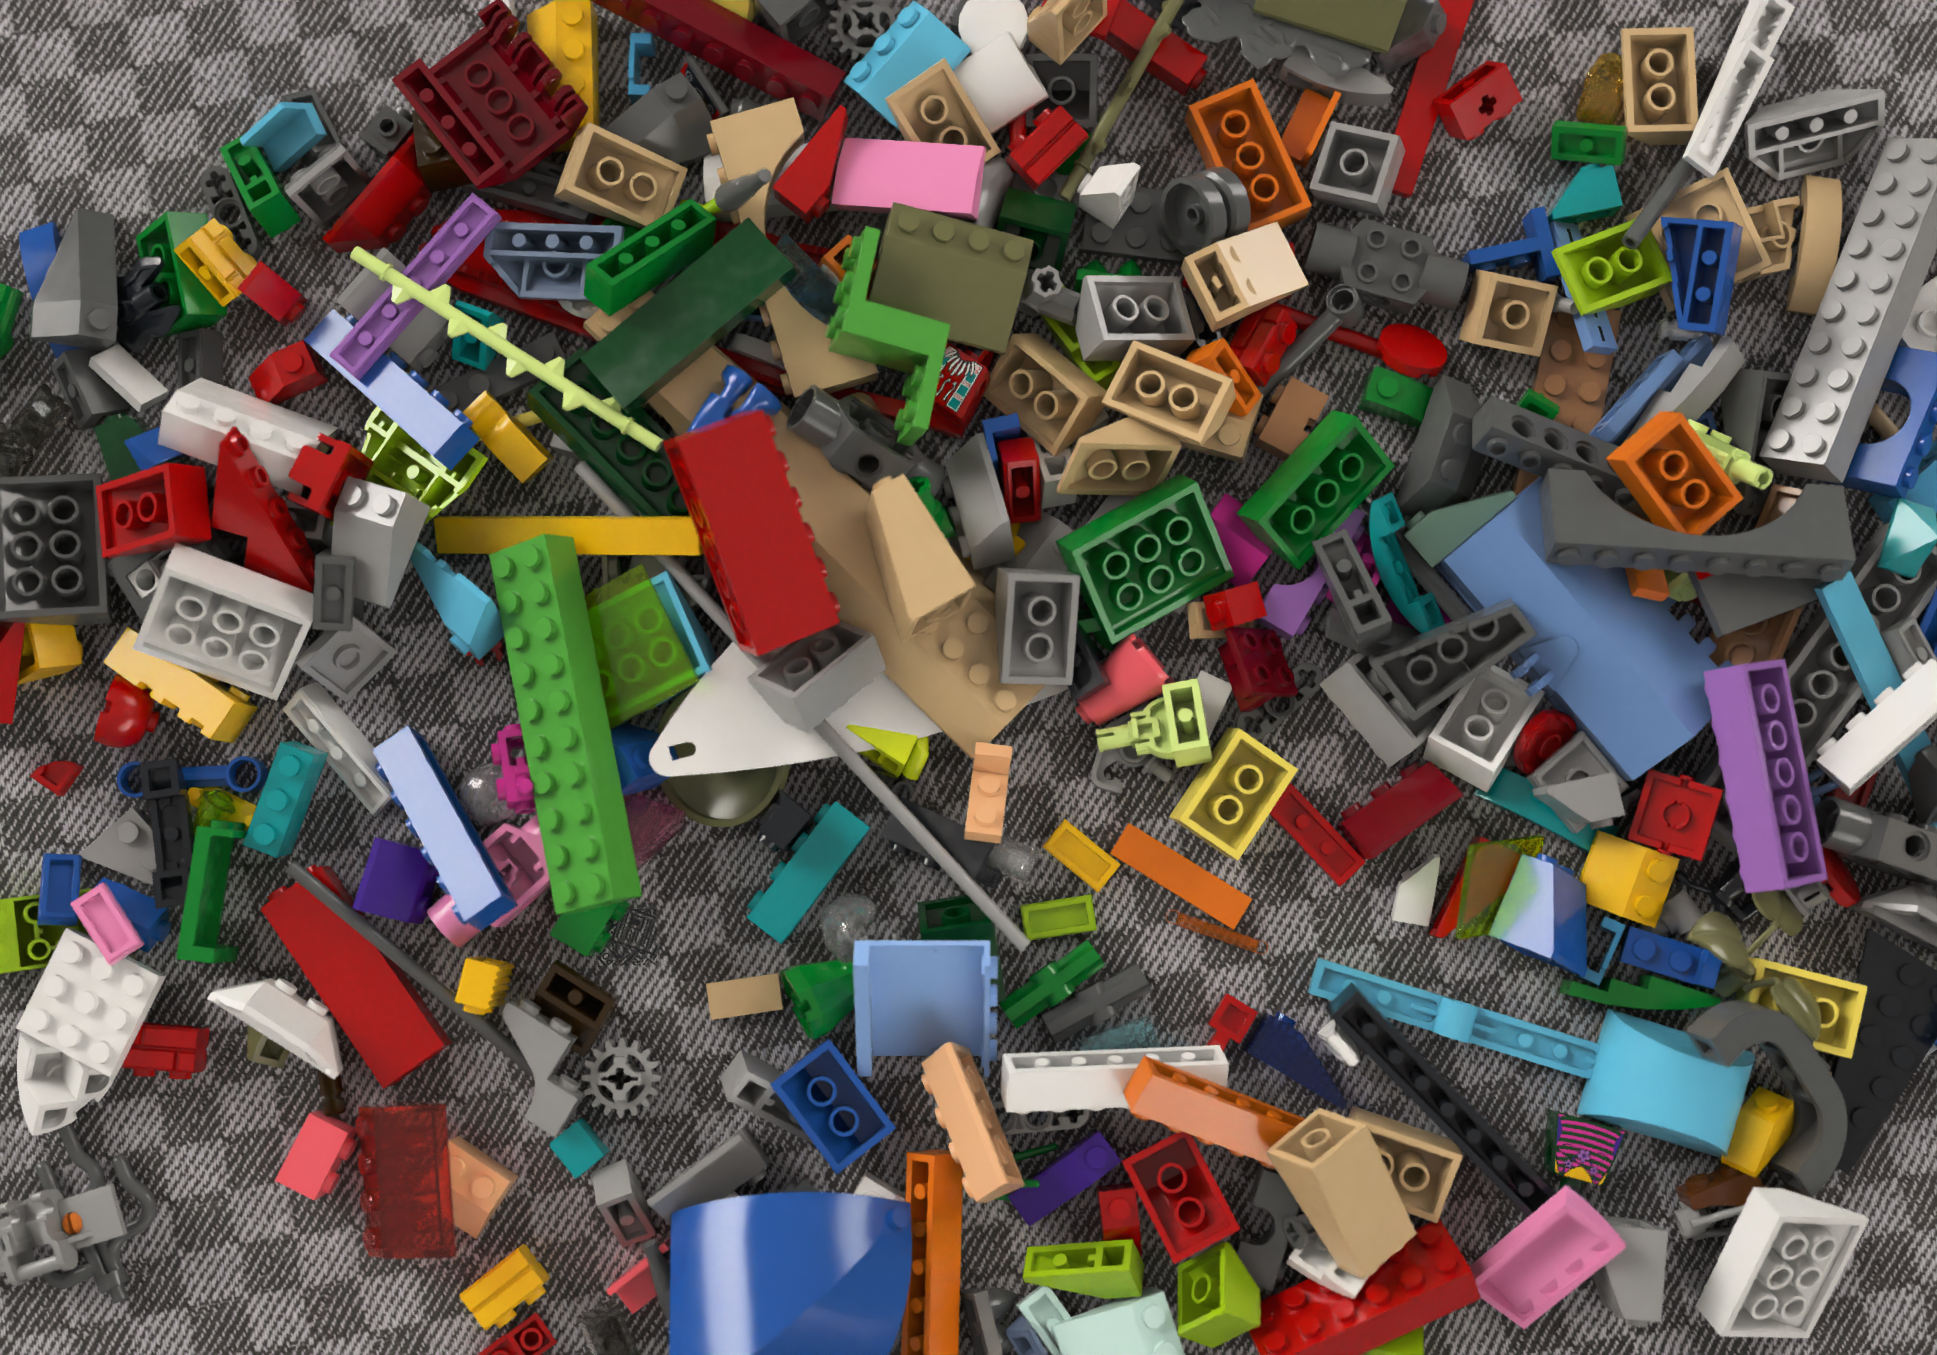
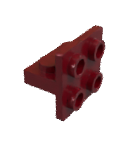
(1256, 667)

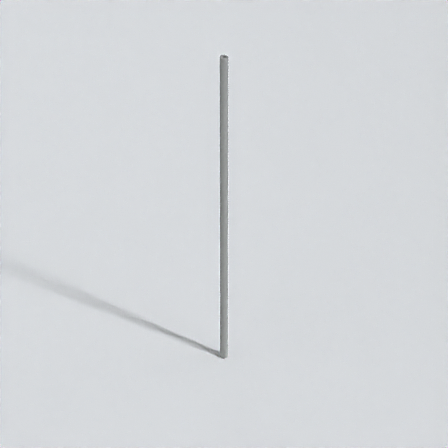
(826, 731)

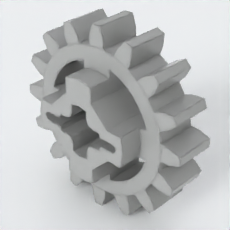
(859, 14)
(622, 1094)

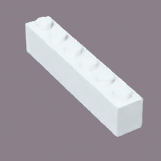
(1094, 1077)

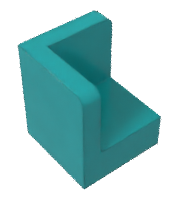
(579, 1147)

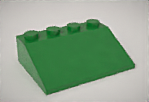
(1147, 557)

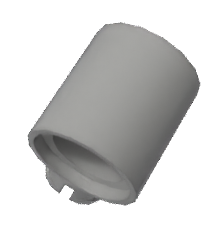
(1677, 914)

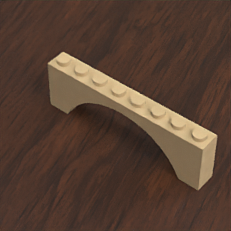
(766, 140)

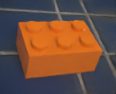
(1674, 475)

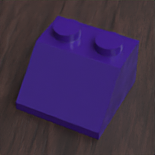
(396, 882)

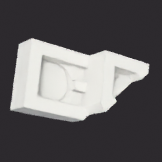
(1416, 893)

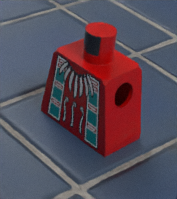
(961, 384)

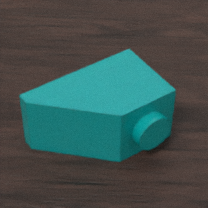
(1588, 196)
(467, 347)

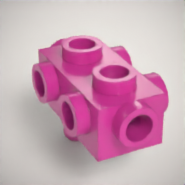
(515, 782)

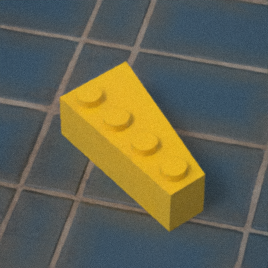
(201, 699)

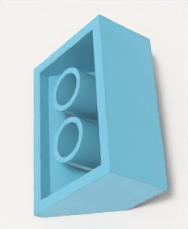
(901, 54)

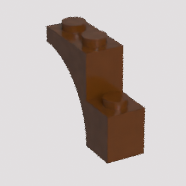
(1720, 1187)

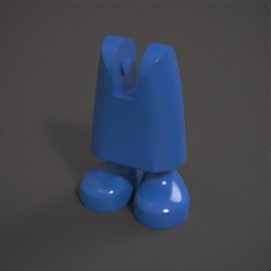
(735, 385)

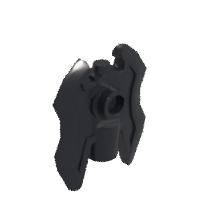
(140, 304)

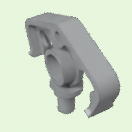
(1127, 757)

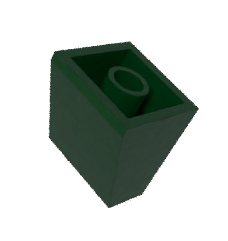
(114, 450)
(959, 920)

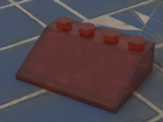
(406, 1180)

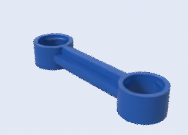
(203, 776)

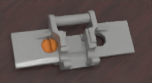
(56, 1221)

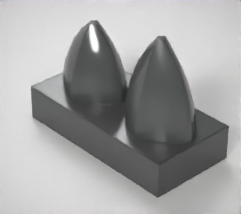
(981, 1311)

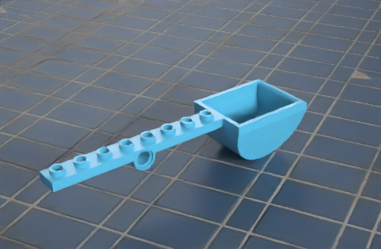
(1635, 1074)

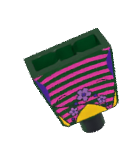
(1580, 1149)

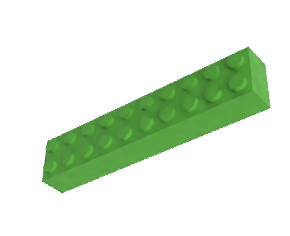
(564, 724)

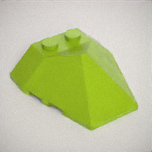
(410, 468)

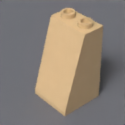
(914, 559)
(1343, 1190)

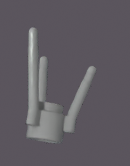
(1696, 1223)

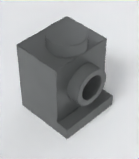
(388, 143)

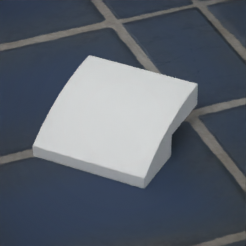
(1000, 82)
(1318, 1265)

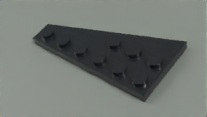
(1891, 1039)

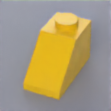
(1760, 1131)

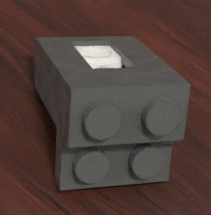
(136, 571)

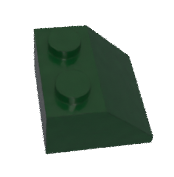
(1041, 220)

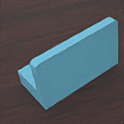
(286, 133)

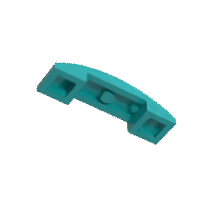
(1393, 569)
(1515, 794)

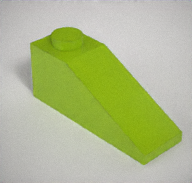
(1087, 1268)

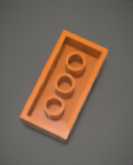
(1239, 134)

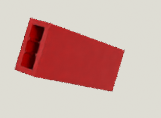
(356, 981)

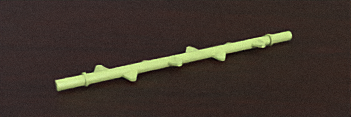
(495, 337)

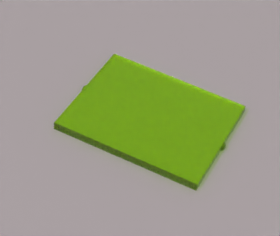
(635, 646)

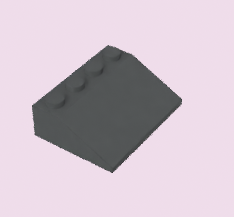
(52, 551)

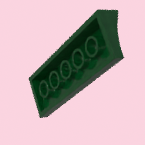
(688, 316)
(628, 467)

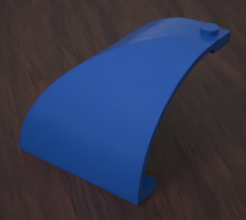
(789, 1275)

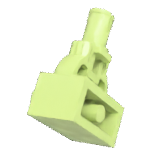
(1733, 460)
(1166, 727)

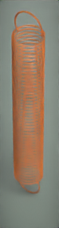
(1248, 940)

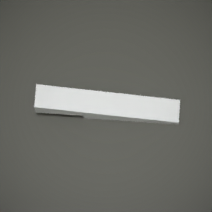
(1737, 83)

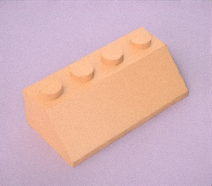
(971, 1123)

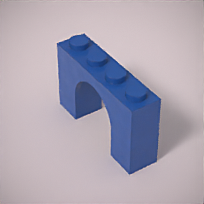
(1892, 464)

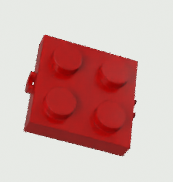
(1675, 815)

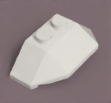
(285, 1019)

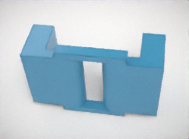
(640, 45)
(1616, 929)

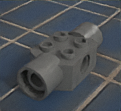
(1386, 265)
(859, 439)
(1878, 840)

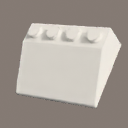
(206, 411)
(226, 622)
(1779, 1265)

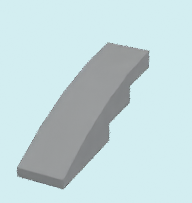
(1697, 386)

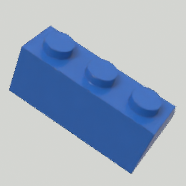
(832, 1106)

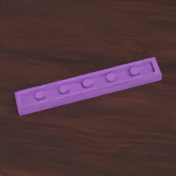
(429, 269)

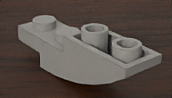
(1356, 87)

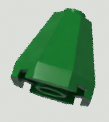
(820, 994)

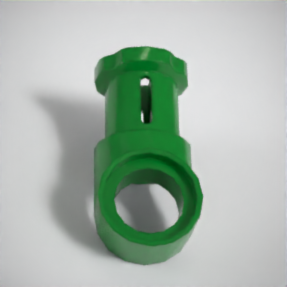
(938, 512)

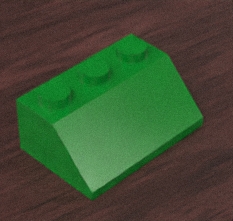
(196, 303)

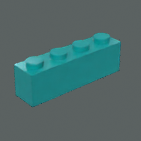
(808, 872)

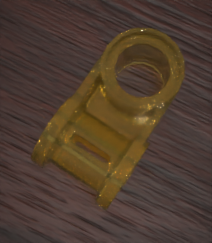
(1601, 95)

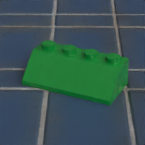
(1316, 488)

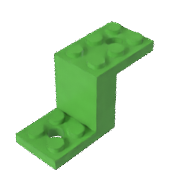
(887, 337)

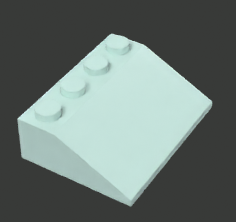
(1122, 1328)

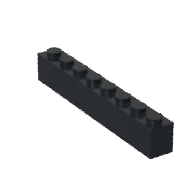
(1440, 1100)

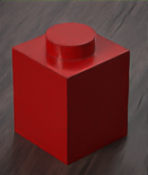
(1234, 606)

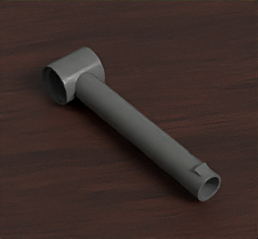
(1319, 332)

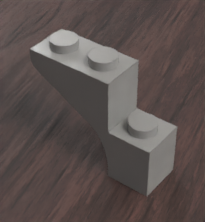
(544, 1047)

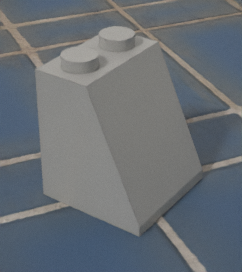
(423, 335)
(1635, 1277)

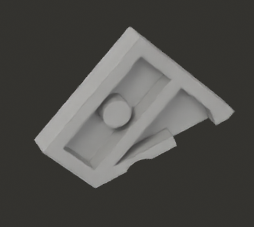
(126, 847)

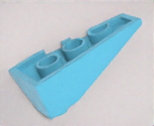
(461, 604)

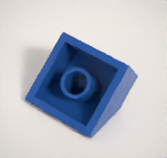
(632, 753)

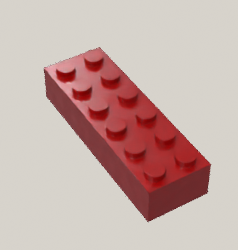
(1404, 1293)

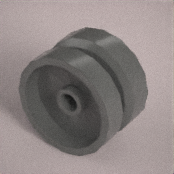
(1204, 209)

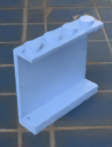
(923, 996)

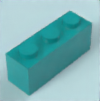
(285, 798)

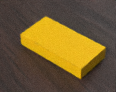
(1081, 855)

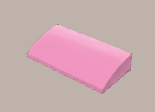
(915, 174)
(1545, 1257)

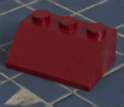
(1397, 809)

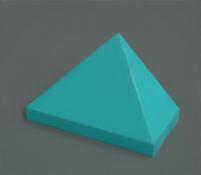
(1908, 538)

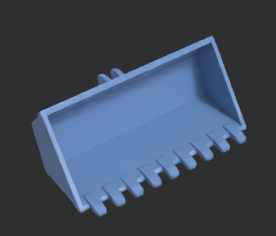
(1598, 651)

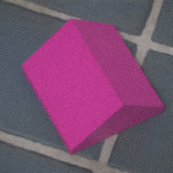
(1241, 546)

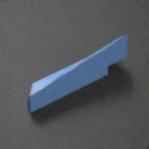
(1660, 374)

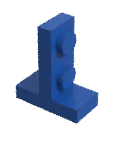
(1521, 252)
(1670, 958)

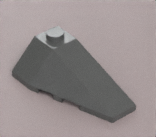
(1747, 413)

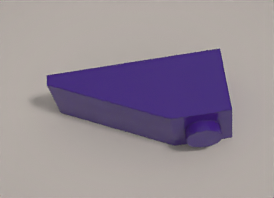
(1065, 1177)

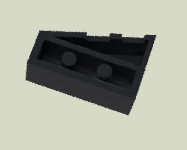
(970, 854)

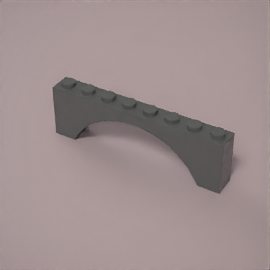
(1592, 530)

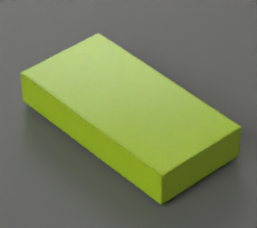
(1058, 917)

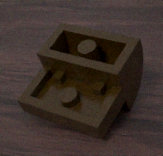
(577, 1002)

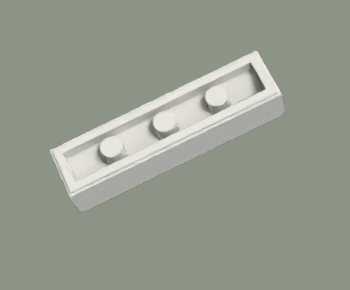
(347, 748)

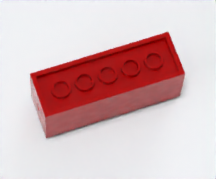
(753, 531)

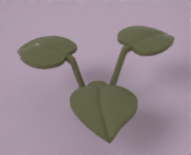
(1723, 940)

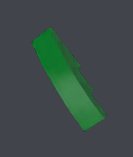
(1649, 994)

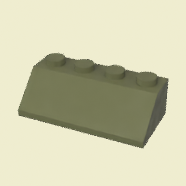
(1358, 22)

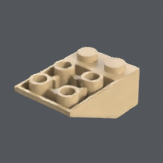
(1242, 274)

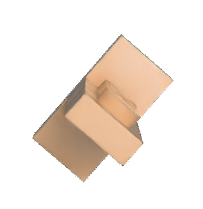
(988, 792)

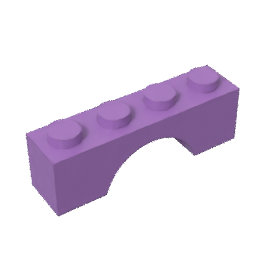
(1289, 604)

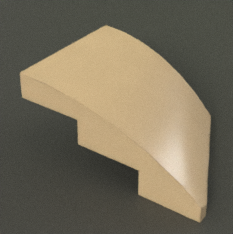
(1776, 232)

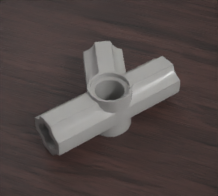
(1045, 295)

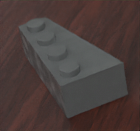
(1445, 659)

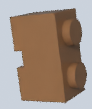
(1294, 408)

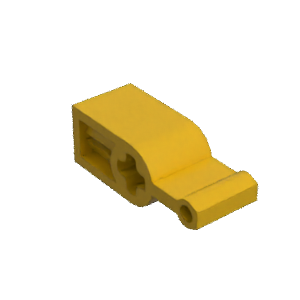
(507, 438)

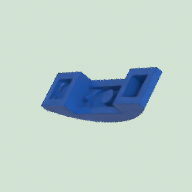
(38, 251)

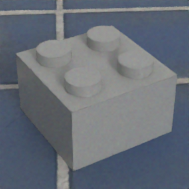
(1357, 168)

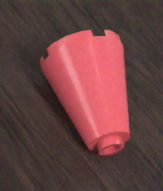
(1134, 679)

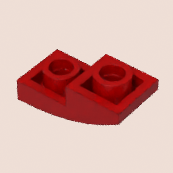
(526, 1338)

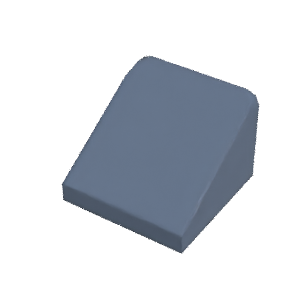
(1024, 1338)

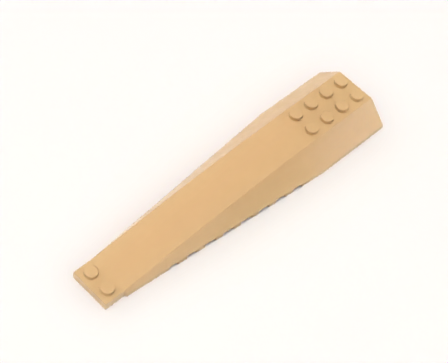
(944, 669)

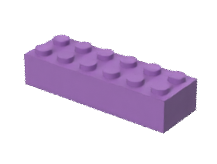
(1765, 776)

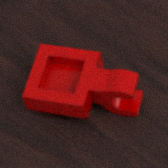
(1230, 1021)

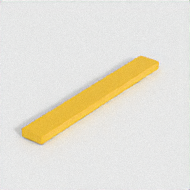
(591, 534)

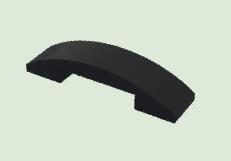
(171, 829)

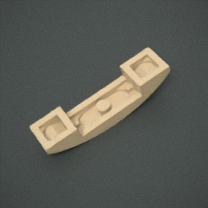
(1817, 244)

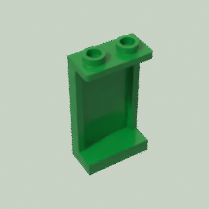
(207, 894)

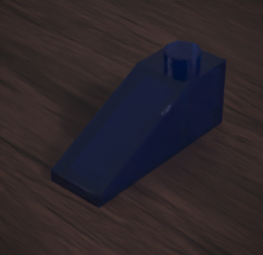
(1290, 1053)

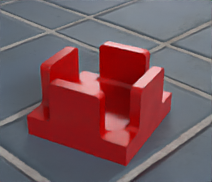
(327, 474)

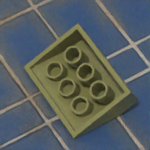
(952, 274)

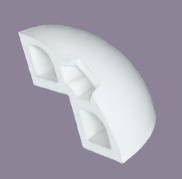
(54, 1085)

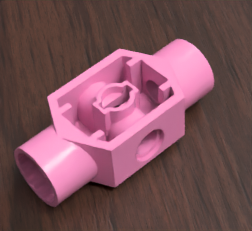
(523, 866)

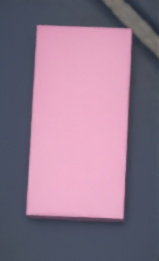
(107, 923)

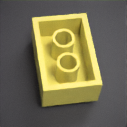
(1233, 793)
(1838, 1001)

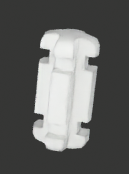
(1671, 330)

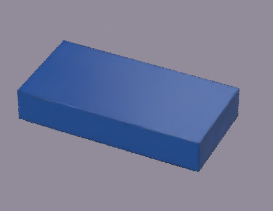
(58, 889)

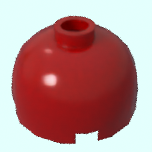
(126, 715)

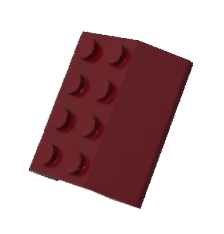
(494, 101)

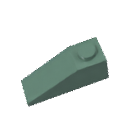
(1449, 526)

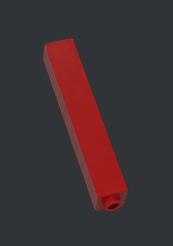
(1174, 60)

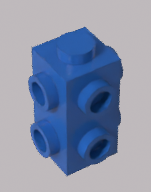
(148, 921)

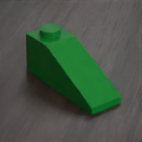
(260, 187)
(1395, 397)

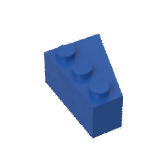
(1702, 271)

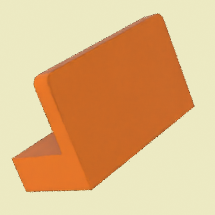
(1308, 125)

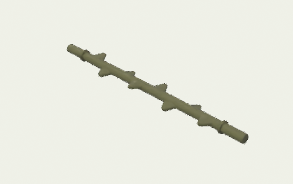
(1109, 116)

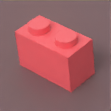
(317, 1155)

